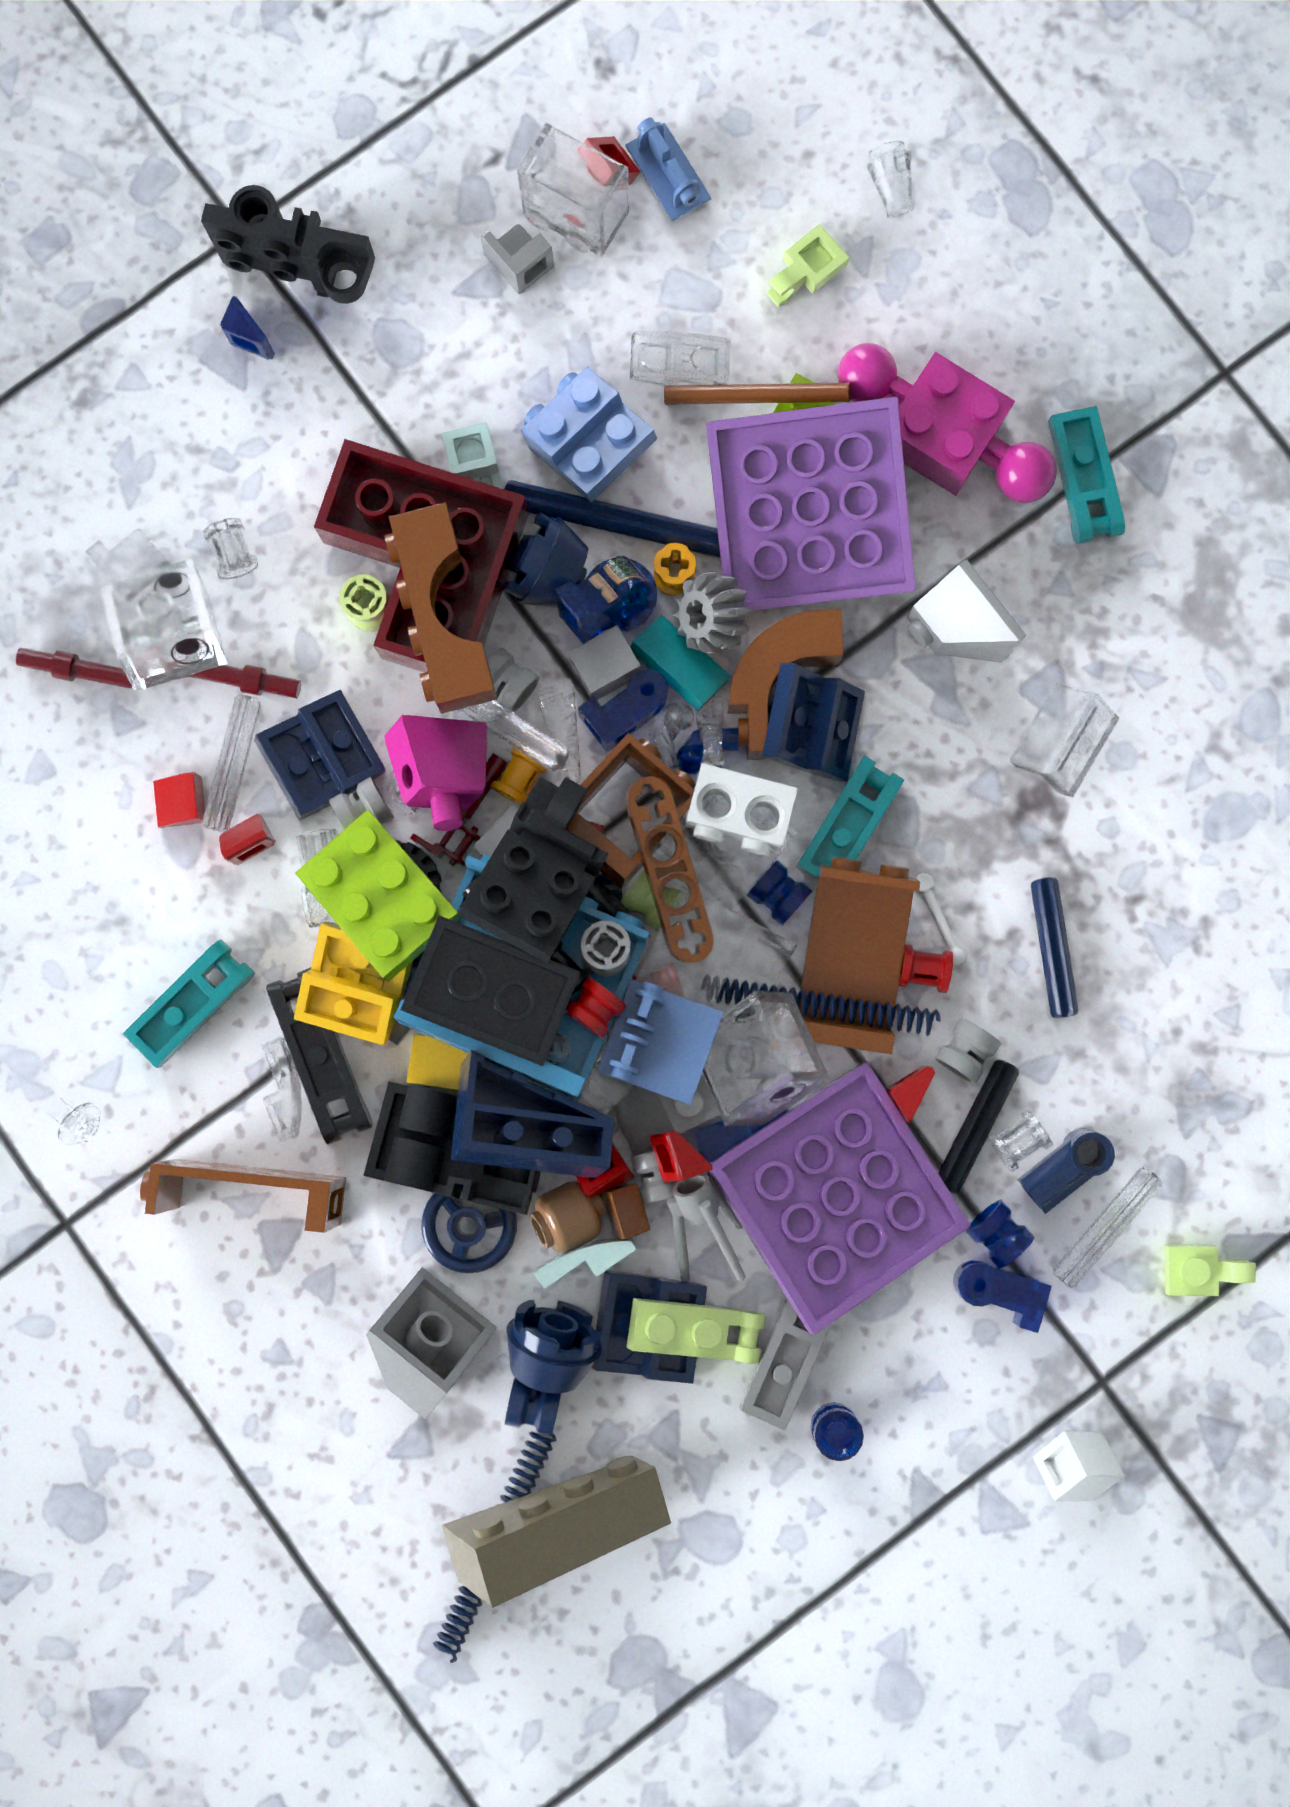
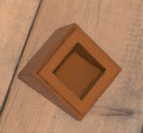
(626, 1211)

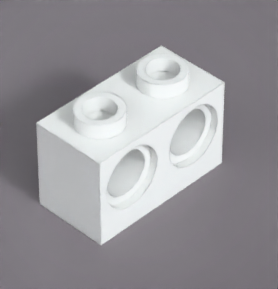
(743, 795)

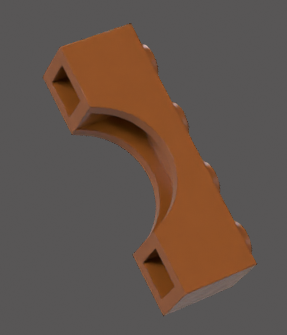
(427, 553)

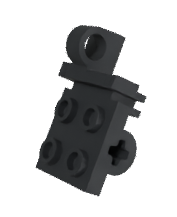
(257, 237)
(536, 873)
(415, 1151)

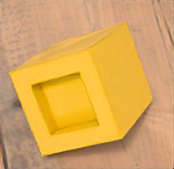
(434, 1063)

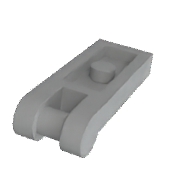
(782, 1370)

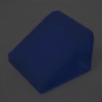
(244, 332)

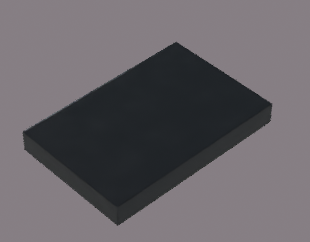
(490, 991)

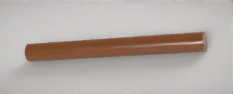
(757, 393)

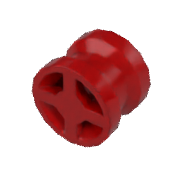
(595, 1008)

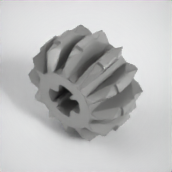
(712, 612)

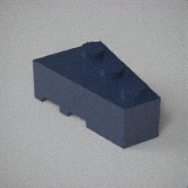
(525, 1126)

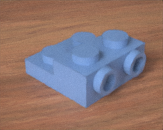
(587, 433)

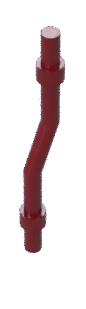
(68, 667)

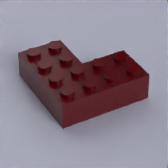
(486, 521)

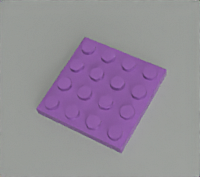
(813, 503)
(838, 1197)

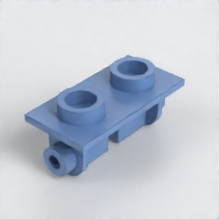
(667, 169)

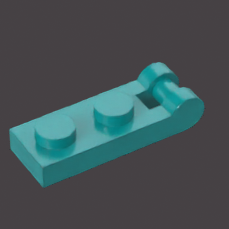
(1086, 473)
(851, 818)
(187, 1004)

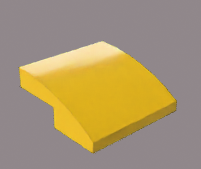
(347, 991)

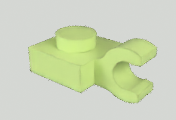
(809, 262)
(1197, 1271)

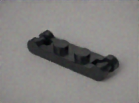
(320, 1066)

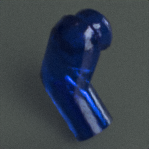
(692, 751)

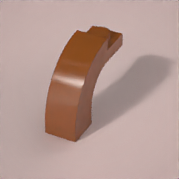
(804, 638)

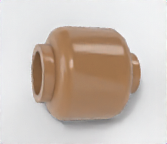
(567, 1217)

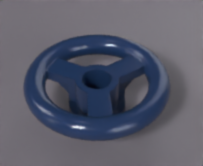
(456, 1260)

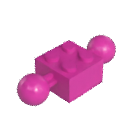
(950, 423)

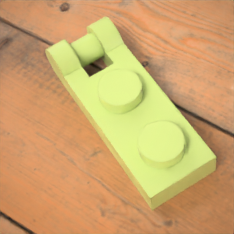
(694, 1330)

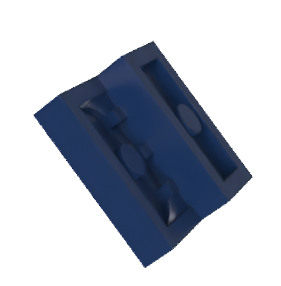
(813, 722)
(319, 754)
(614, 1321)

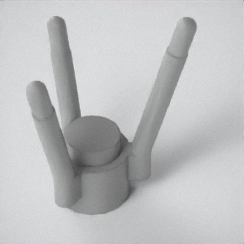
(698, 1201)

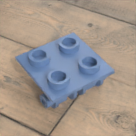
(660, 1042)

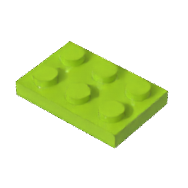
(376, 894)

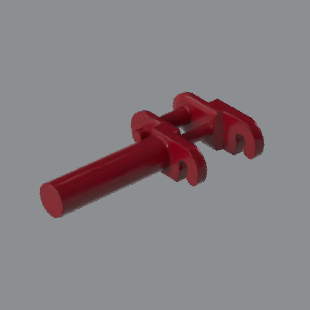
(494, 768)

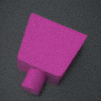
(439, 765)

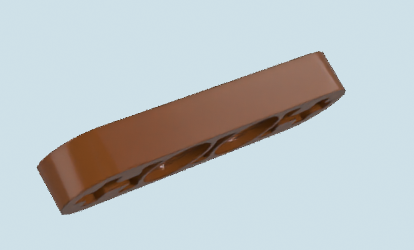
(661, 872)

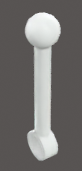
(926, 885)

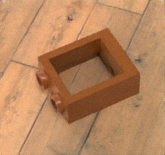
(646, 761)

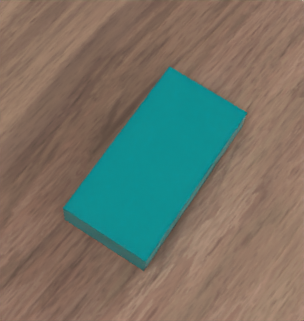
(685, 669)

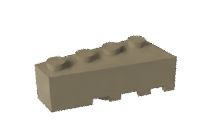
(555, 1529)

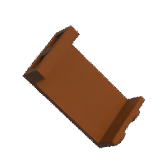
(857, 948)
(164, 1182)

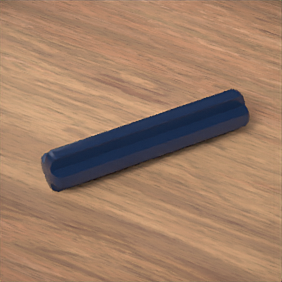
(1054, 947)

